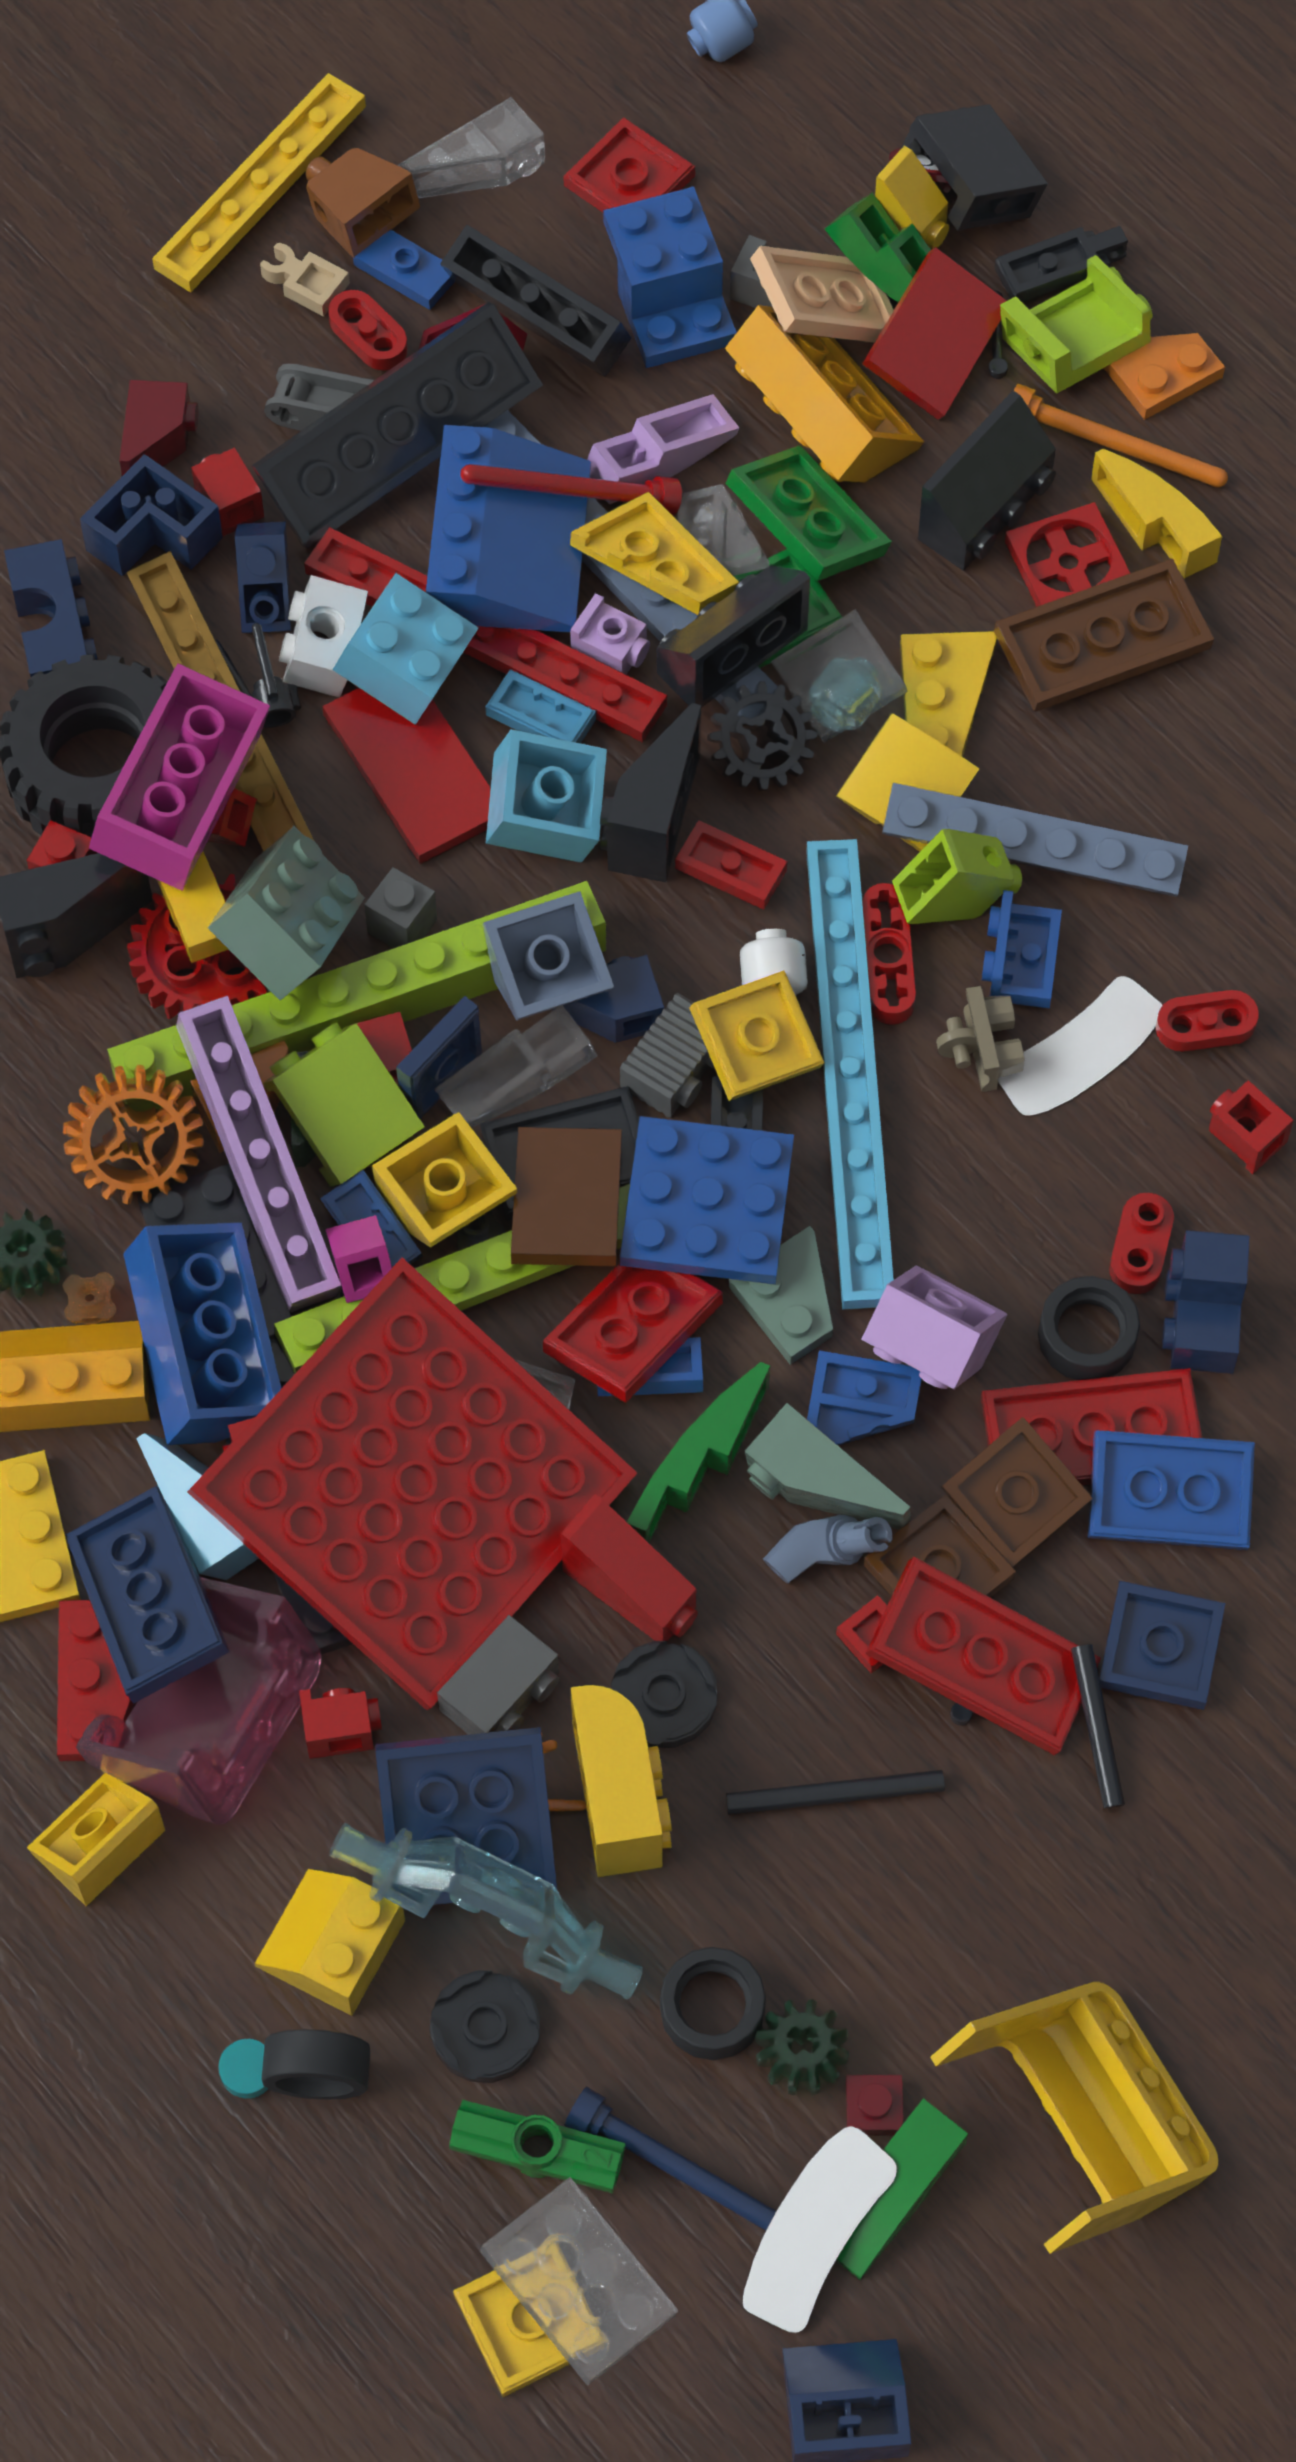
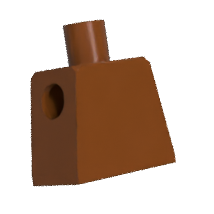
(360, 197)

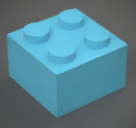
(405, 648)
(546, 796)

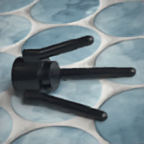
(270, 689)

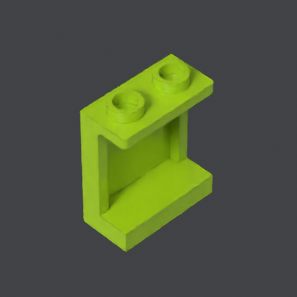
(1078, 327)
(343, 1101)

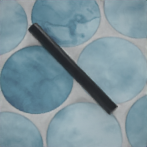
(835, 1792)

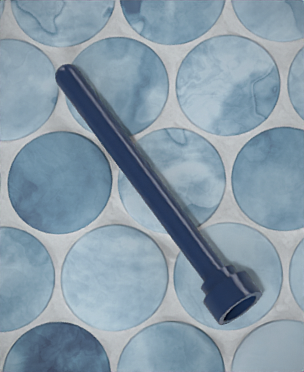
(595, 2117)

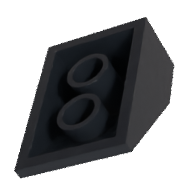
(652, 800)
(66, 909)

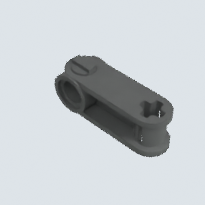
(310, 395)

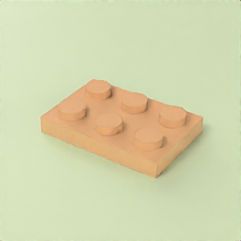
(821, 294)

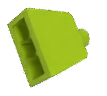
(955, 878)

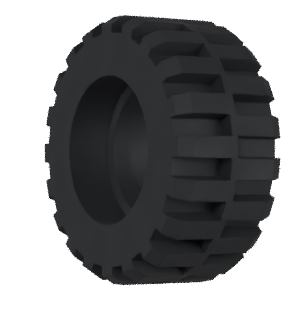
(52, 712)

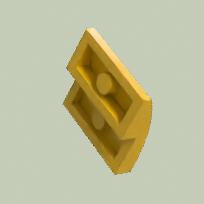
(907, 758)

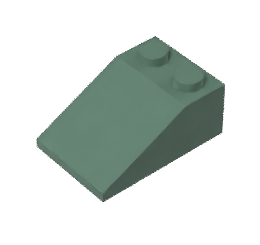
(816, 1473)

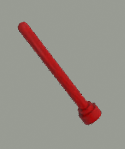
(663, 489)

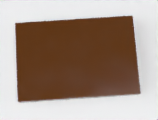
(566, 1196)

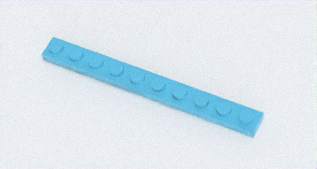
(849, 1073)

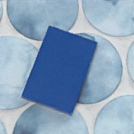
(1171, 1490)

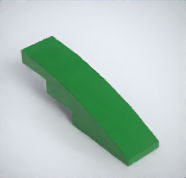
(708, 1442)

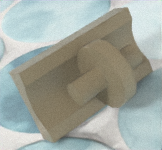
(982, 1018)

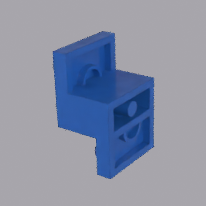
(669, 276)

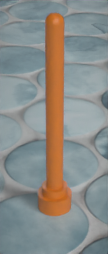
(1121, 441)

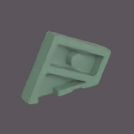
(797, 1307)

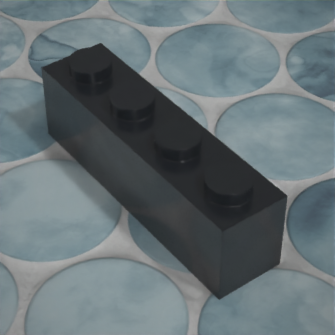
(536, 300)

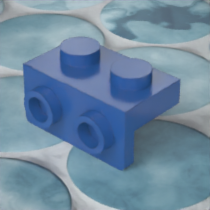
(1024, 952)

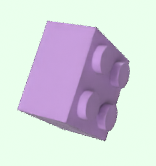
(933, 1328)

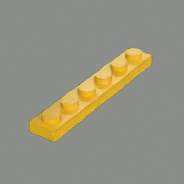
(259, 182)

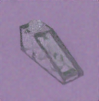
(480, 154)

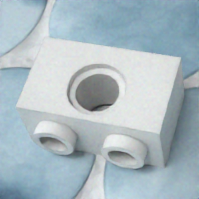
(329, 610)

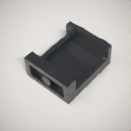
(980, 164)

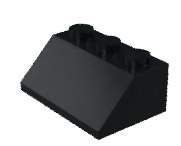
(986, 483)
(735, 634)

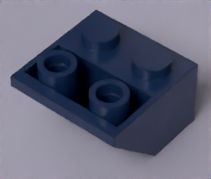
(846, 2402)

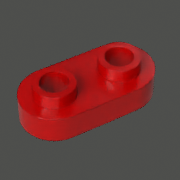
(372, 331)
(1204, 1018)
(1142, 1240)

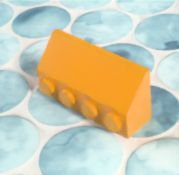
(822, 398)
(73, 1376)

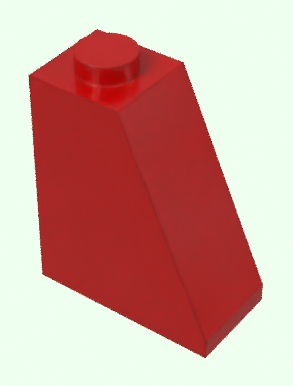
(627, 1572)

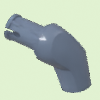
(827, 1541)

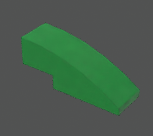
(878, 247)
(921, 2153)

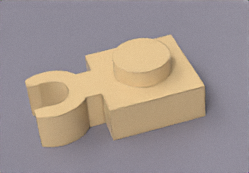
(308, 281)

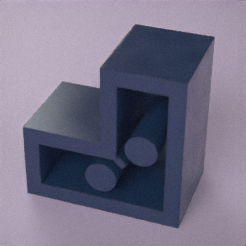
(147, 510)
(1207, 1293)

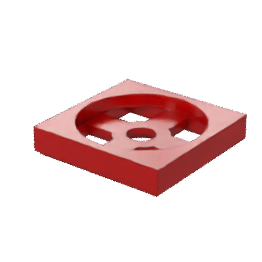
(1053, 531)

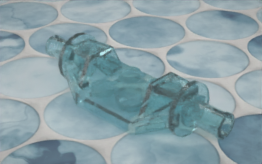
(490, 1884)

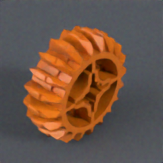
(151, 1121)

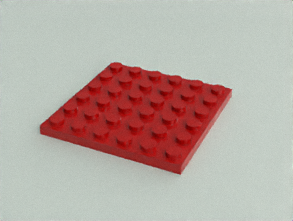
(411, 1482)

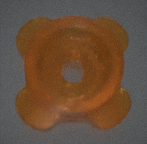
(96, 1310)

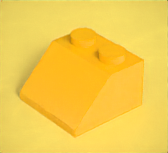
(441, 1181)
(331, 1939)

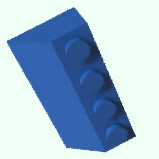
(201, 1328)

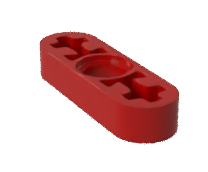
(880, 972)

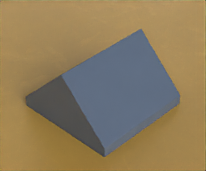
(546, 956)

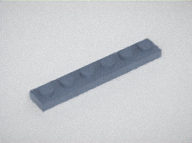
(1041, 839)

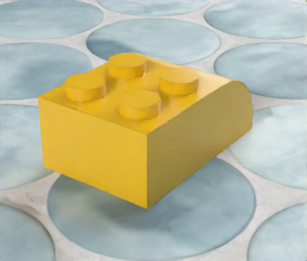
(619, 1782)

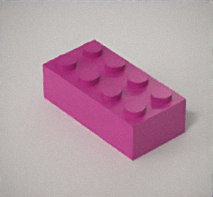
(179, 777)

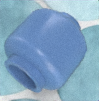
(721, 28)

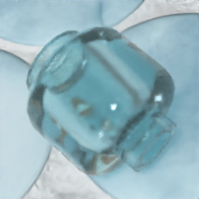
(845, 693)

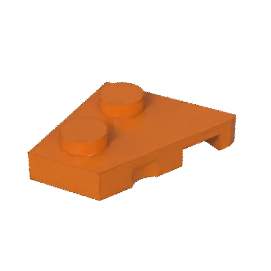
(1165, 371)

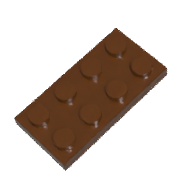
(1103, 635)

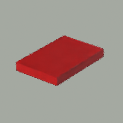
(935, 333)
(631, 1326)

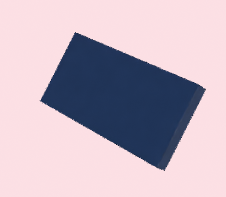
(146, 1594)

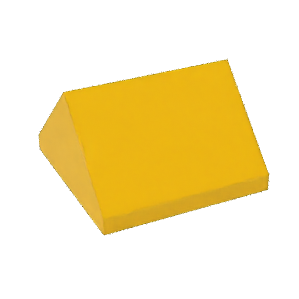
(98, 1837)

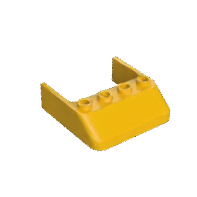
(1105, 2098)

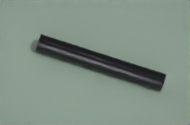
(1098, 1726)

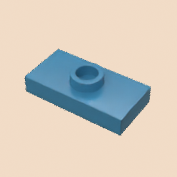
(539, 710)

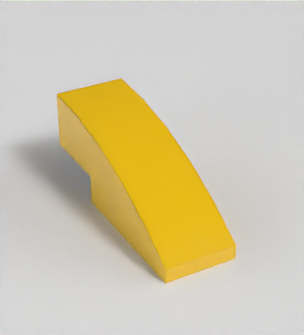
(1156, 512)
(195, 909)

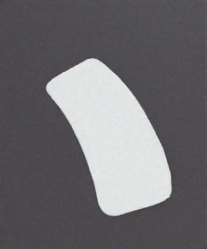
(1084, 1048)
(814, 2227)

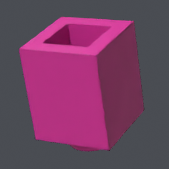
(359, 1256)

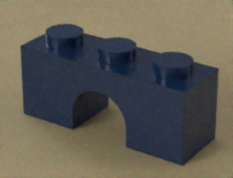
(43, 585)

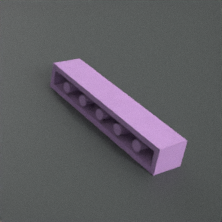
(258, 1154)

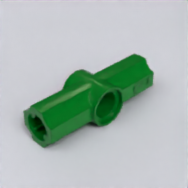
(500, 2138)

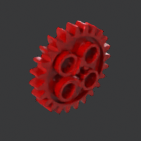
(157, 968)

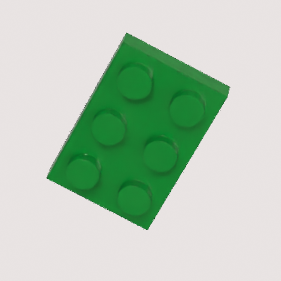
(808, 512)

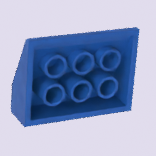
(502, 550)

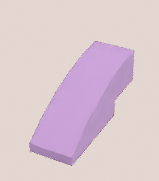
(663, 442)

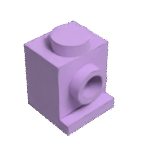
(610, 636)

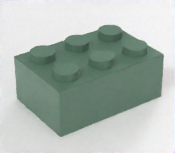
(287, 912)

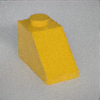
(913, 197)

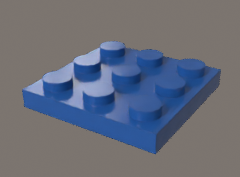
(707, 1200)

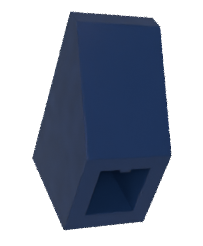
(263, 576)
(627, 1008)

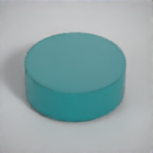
(242, 2068)

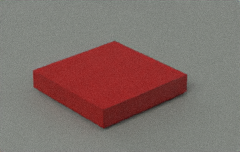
(627, 169)

